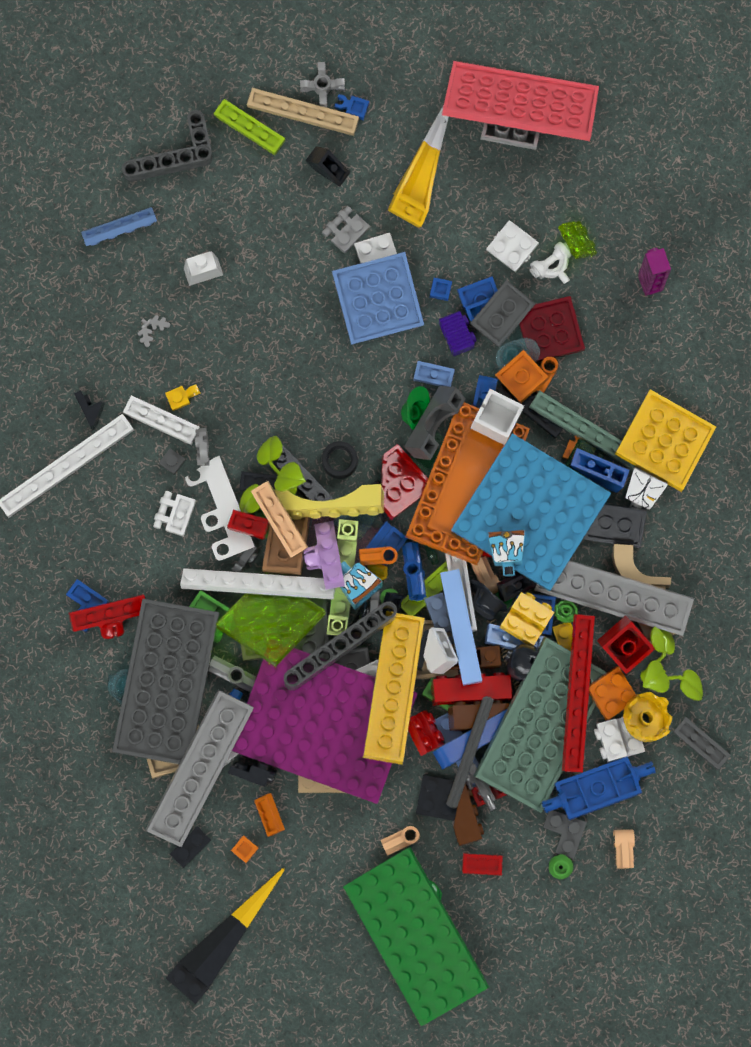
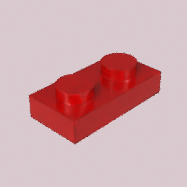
(248, 524)

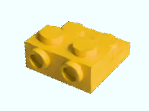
(527, 618)

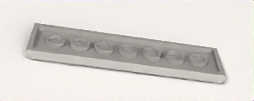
(622, 597)
(199, 768)

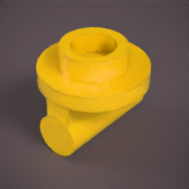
(379, 570)

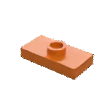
(269, 814)

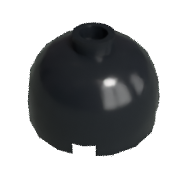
(520, 661)

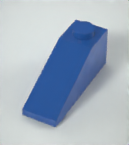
(600, 470)

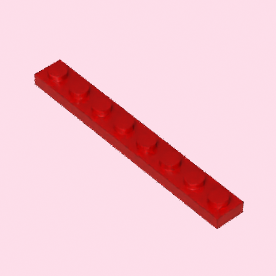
(578, 693)

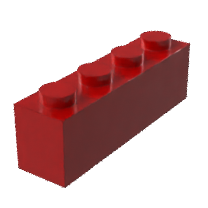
(451, 690)

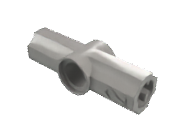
(225, 670)

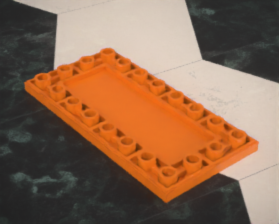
(452, 482)

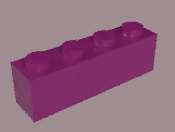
(654, 271)

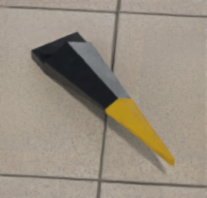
(202, 964)

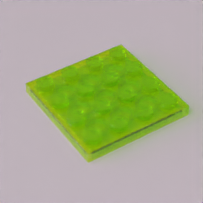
(270, 623)

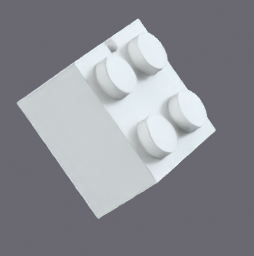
(497, 417)

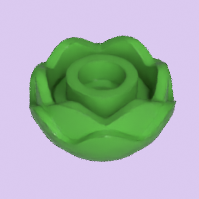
(567, 606)
(560, 860)

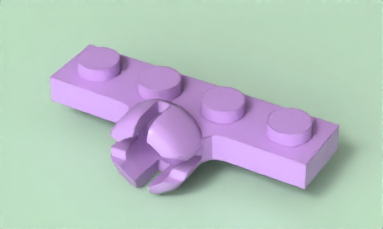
(325, 555)

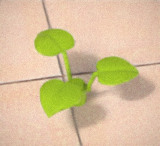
(288, 477)
(655, 676)

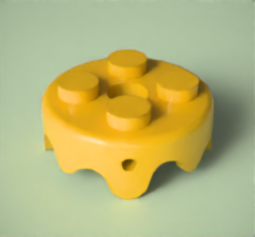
(656, 710)

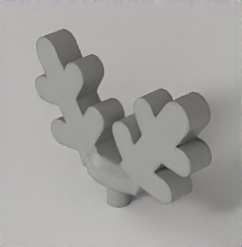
(154, 322)

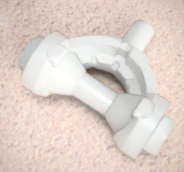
(541, 270)

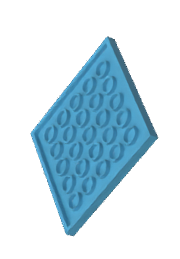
(534, 495)

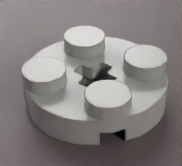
(202, 446)

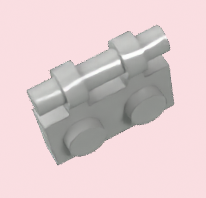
(350, 233)

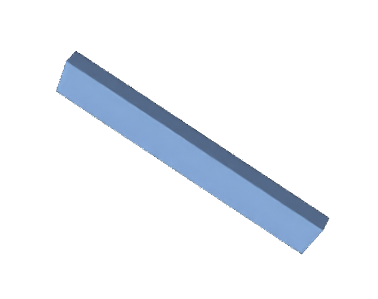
(461, 627)

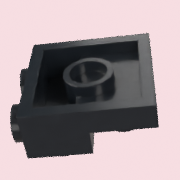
(259, 773)

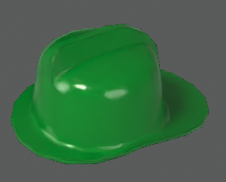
(415, 406)

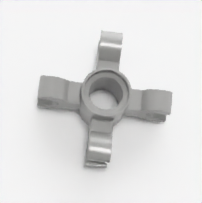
(337, 84)

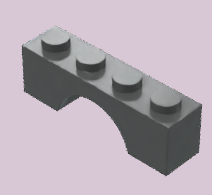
(444, 404)

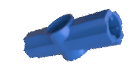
(415, 581)

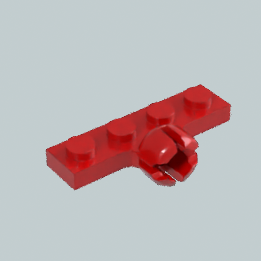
(107, 616)

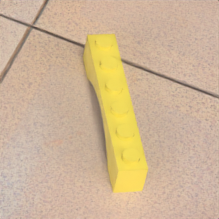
(364, 500)

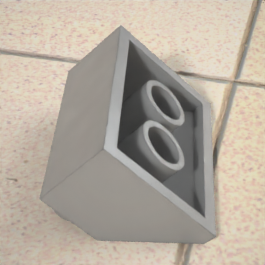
(510, 136)

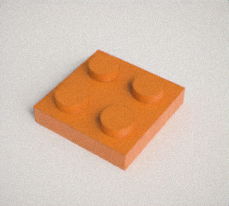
(522, 376)
(611, 693)

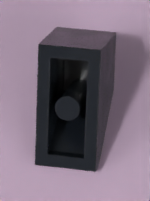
(327, 165)

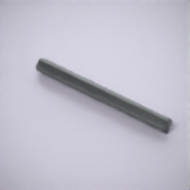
(470, 751)

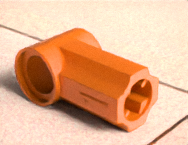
(550, 374)
(374, 556)

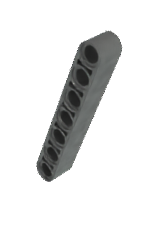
(345, 637)

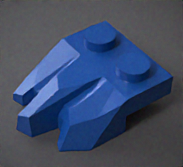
(476, 296)

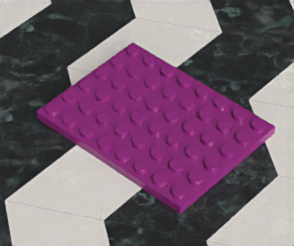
(315, 728)

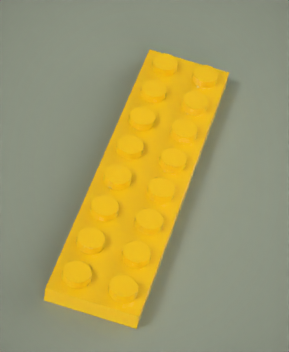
(394, 689)

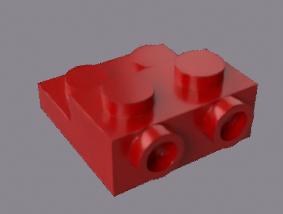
(425, 733)

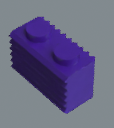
(456, 333)

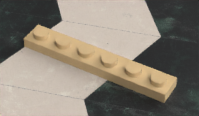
(303, 111)

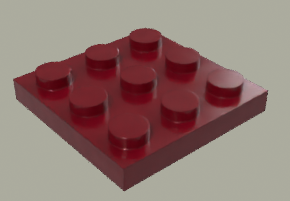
(553, 328)

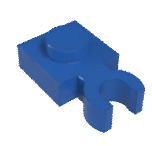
(354, 106)

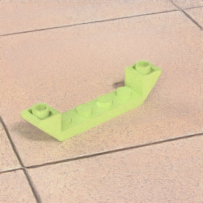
(340, 605)

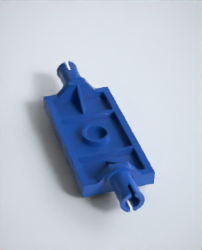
(598, 788)

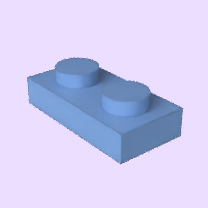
(433, 374)

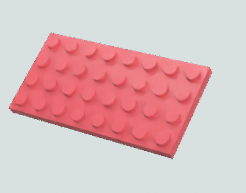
(521, 101)

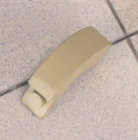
(624, 566)

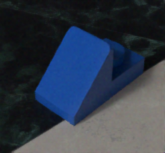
(483, 386)

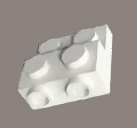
(617, 740)

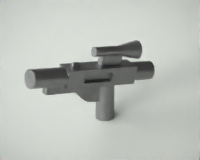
(483, 788)

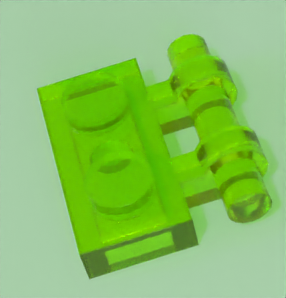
(577, 239)

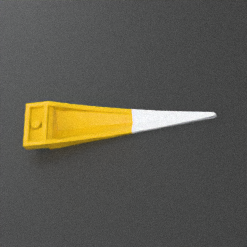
(414, 191)

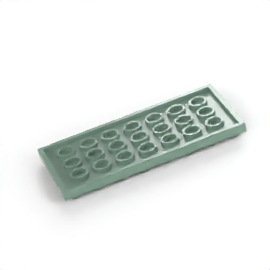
(529, 742)

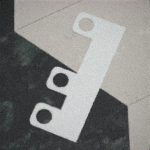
(225, 503)

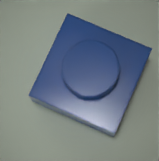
(440, 289)

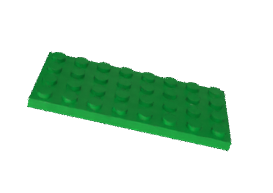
(416, 936)

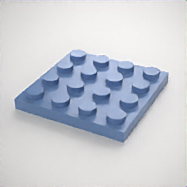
(377, 298)

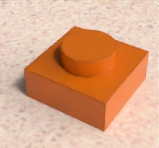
(244, 849)

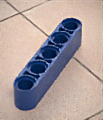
(454, 750)

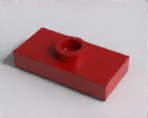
(482, 864)

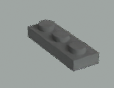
(701, 743)

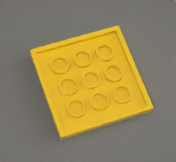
(665, 440)

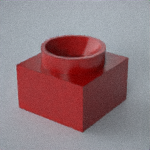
(618, 636)

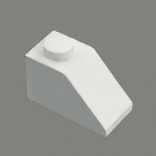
(439, 651)

